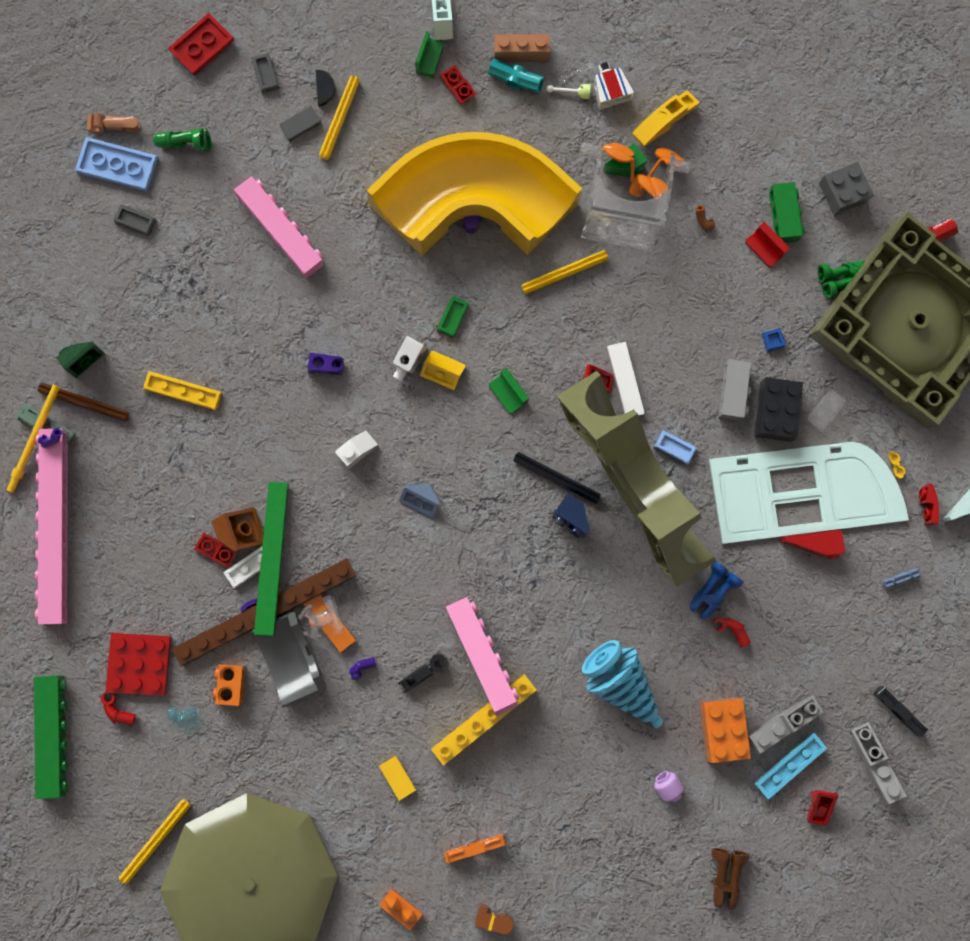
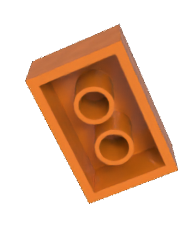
(725, 730)

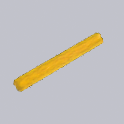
(339, 117)
(564, 272)
(154, 841)

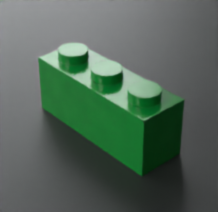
(786, 211)

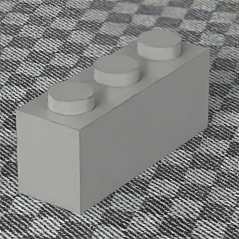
(735, 390)

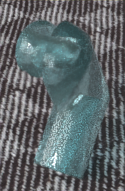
(182, 715)

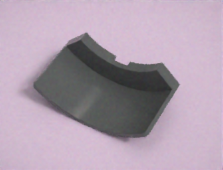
(291, 661)

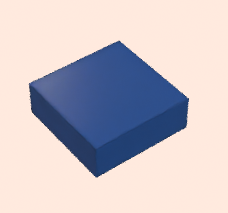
(773, 339)

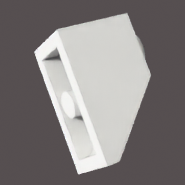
(356, 449)

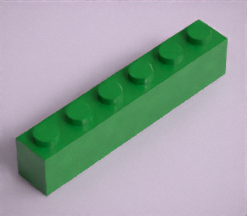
(50, 737)

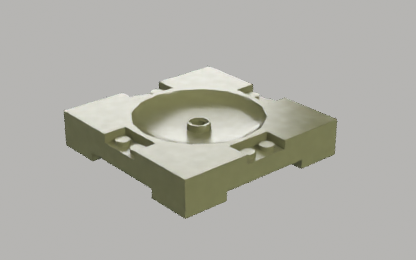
(876, 329)

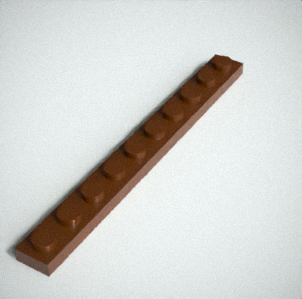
(245, 621)

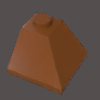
(239, 529)

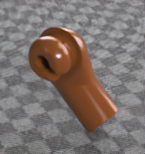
(701, 218)

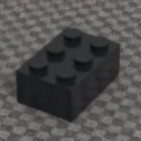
(778, 409)

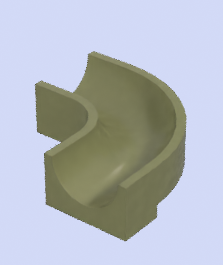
(638, 478)

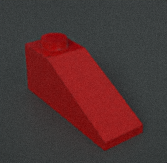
(820, 544)

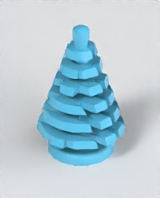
(619, 679)

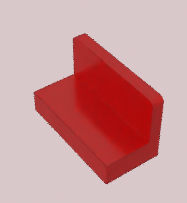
(767, 245)

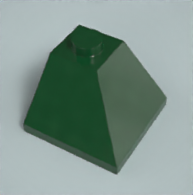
(79, 357)

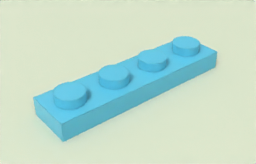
(790, 765)

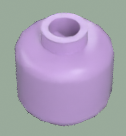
(668, 786)

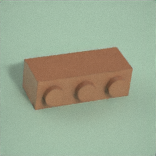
(522, 47)

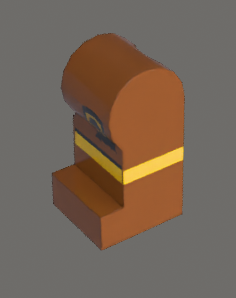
(494, 922)

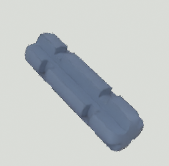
(901, 578)

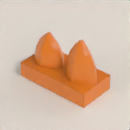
(400, 909)

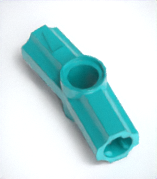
(516, 76)

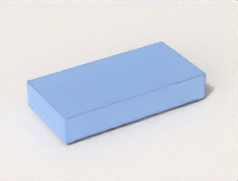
(675, 447)

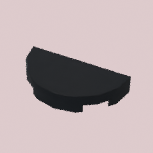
(325, 87)

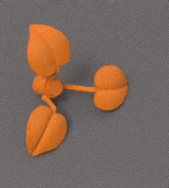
(641, 182)

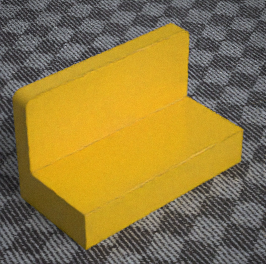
(442, 370)

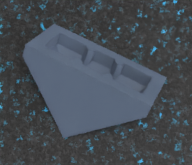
(421, 498)

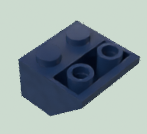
(572, 515)

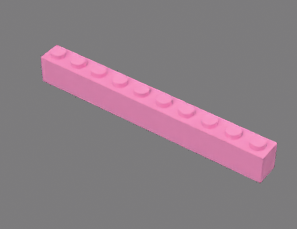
(52, 531)

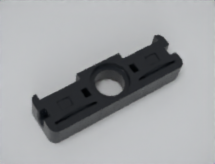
(900, 711)

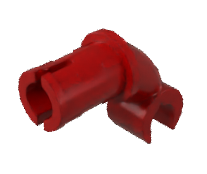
(736, 627)
(114, 714)

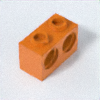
(235, 685)

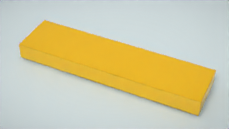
(182, 391)

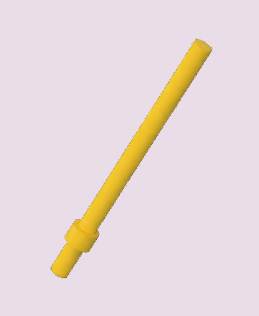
(18, 472)

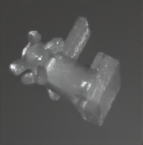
(324, 618)

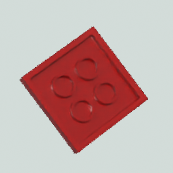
(138, 664)

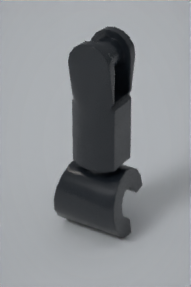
(423, 672)

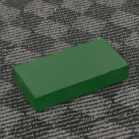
(452, 316)

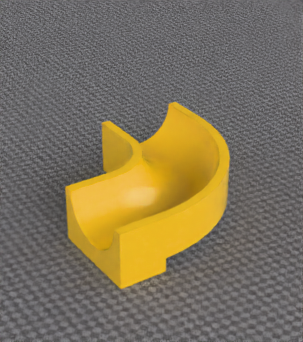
(471, 177)

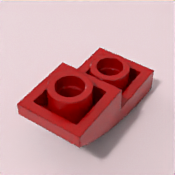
(457, 84)
(929, 498)
(215, 550)

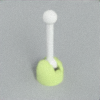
(583, 90)

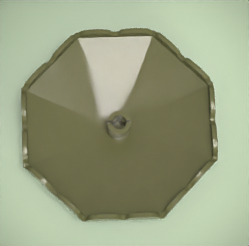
(249, 875)

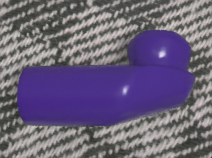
(53, 439)
(361, 665)

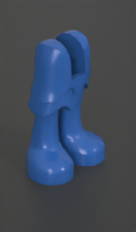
(715, 600)

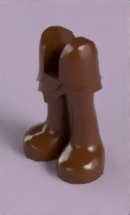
(720, 883)

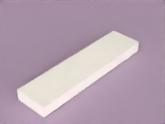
(625, 378)

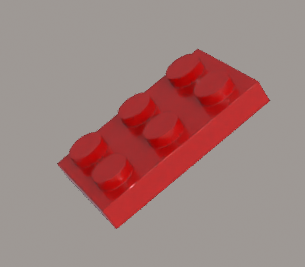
(201, 44)

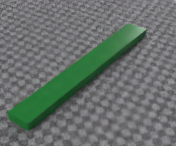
(271, 559)

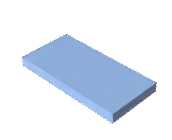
(116, 164)

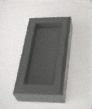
(265, 73)
(300, 123)
(134, 220)

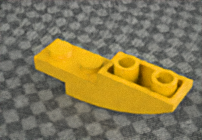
(663, 117)

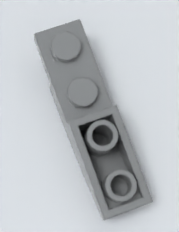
(784, 724)
(877, 764)

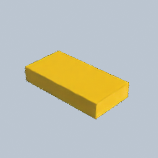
(397, 778)

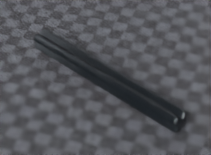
(557, 477)

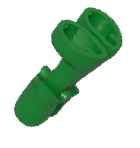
(199, 137)
(825, 274)

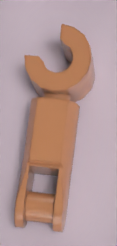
(97, 122)

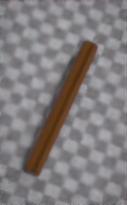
(86, 402)

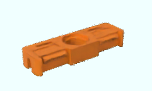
(474, 848)

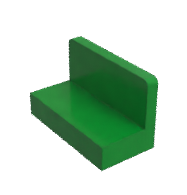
(428, 56)
(508, 391)

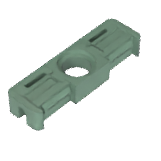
(30, 416)

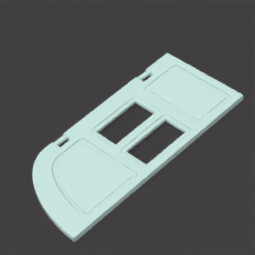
(851, 490)

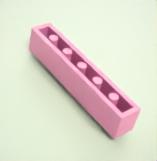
(277, 225)
(482, 657)

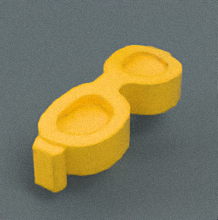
(894, 460)

